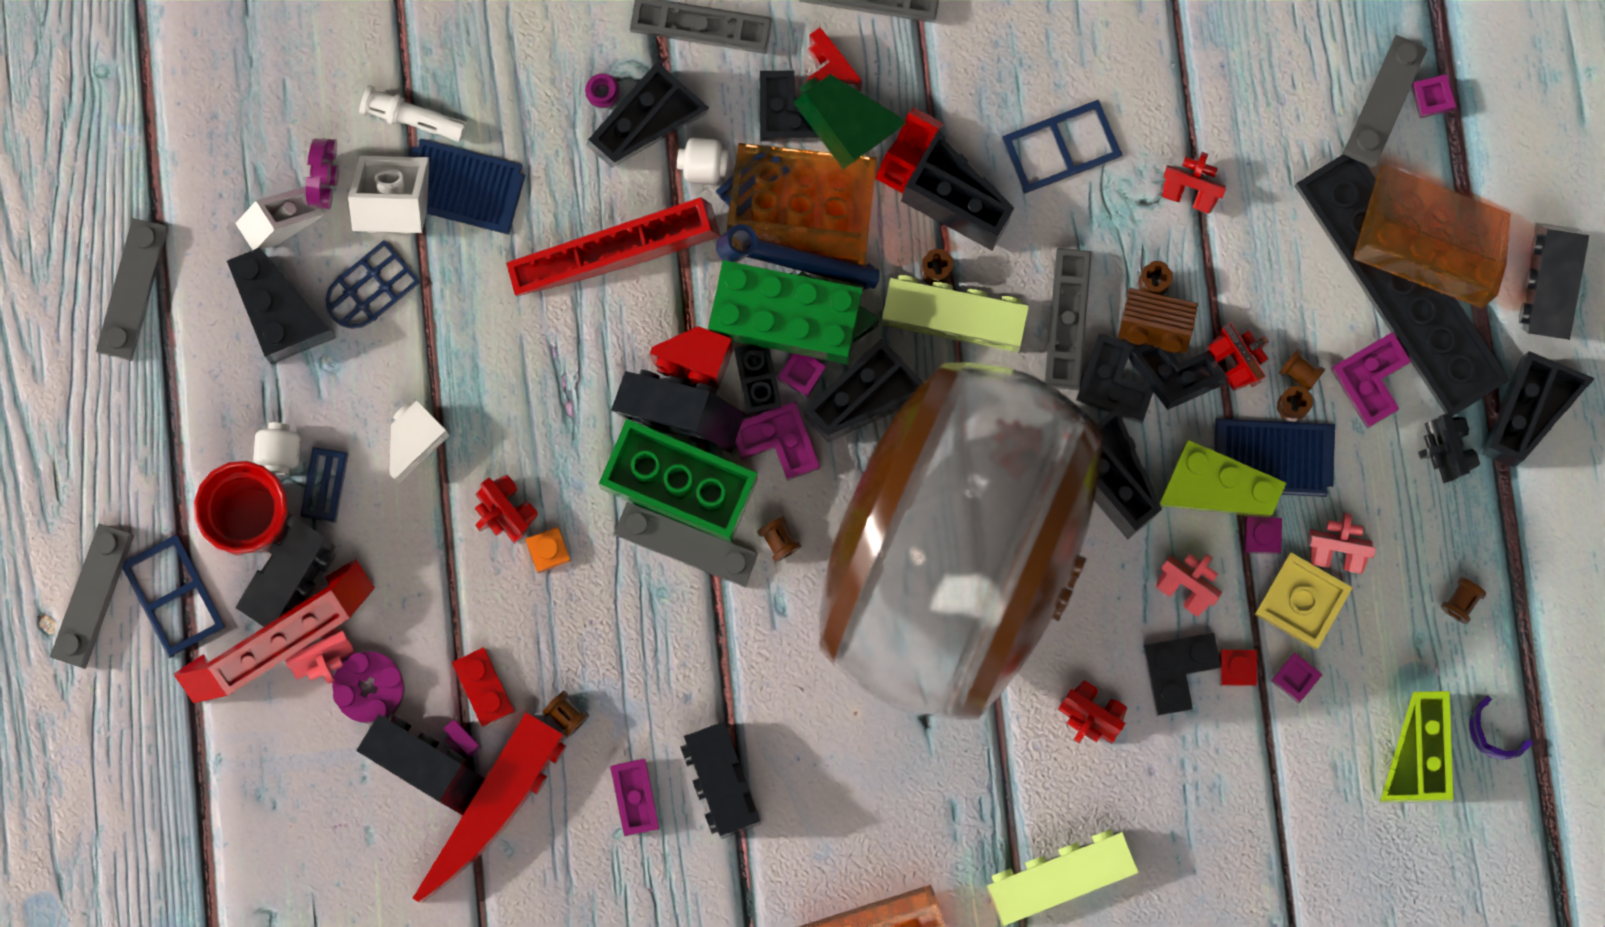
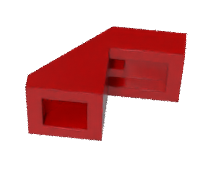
(908, 149)

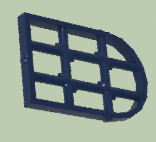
(384, 287)

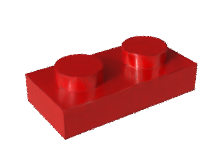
(483, 687)

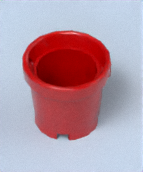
(241, 508)

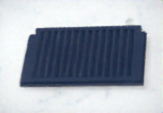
(471, 186)
(1285, 450)

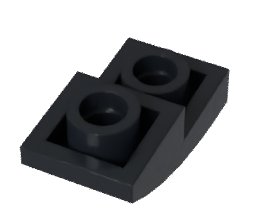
(757, 378)

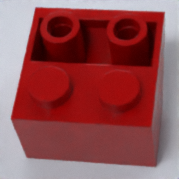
(695, 355)

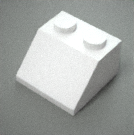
(389, 194)

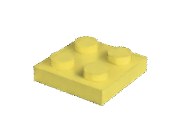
(1303, 601)

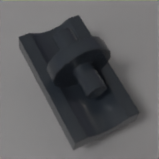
(1445, 447)

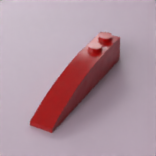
(616, 247)
(498, 800)

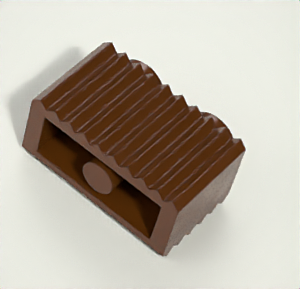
(1157, 320)

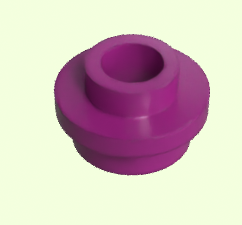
(598, 81)

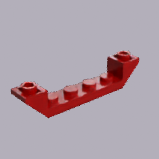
(279, 639)

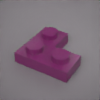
(1363, 375)
(784, 432)

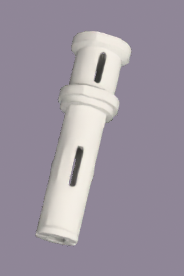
(397, 110)

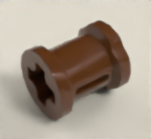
(944, 259)
(1165, 277)
(1301, 370)
(1304, 399)
(779, 539)
(1463, 600)
(554, 710)

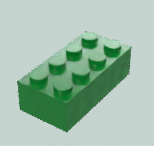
(785, 311)
(678, 481)

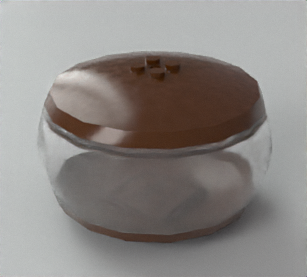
(960, 540)

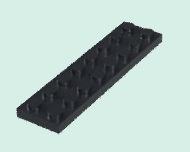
(1425, 321)

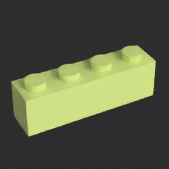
(955, 314)
(1062, 878)

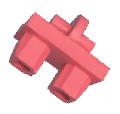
(1356, 549)
(1177, 573)
(321, 656)

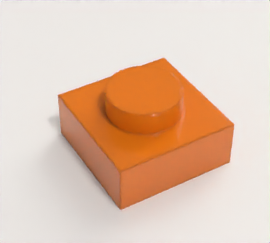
(547, 550)

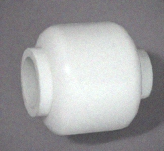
(703, 161)
(277, 448)

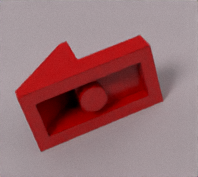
(825, 52)

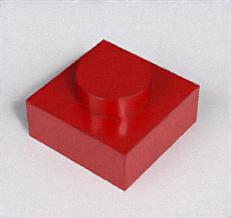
(1238, 668)

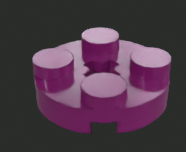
(322, 173)
(360, 668)

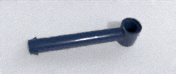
(794, 258)

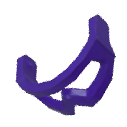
(1479, 739)

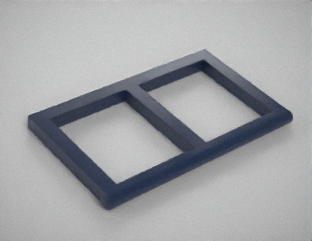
(1052, 123)
(195, 583)

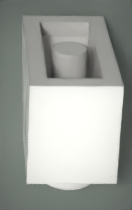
(277, 218)
(413, 439)

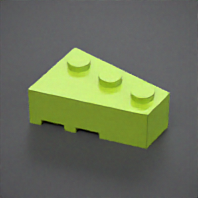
(1219, 484)
(1423, 754)

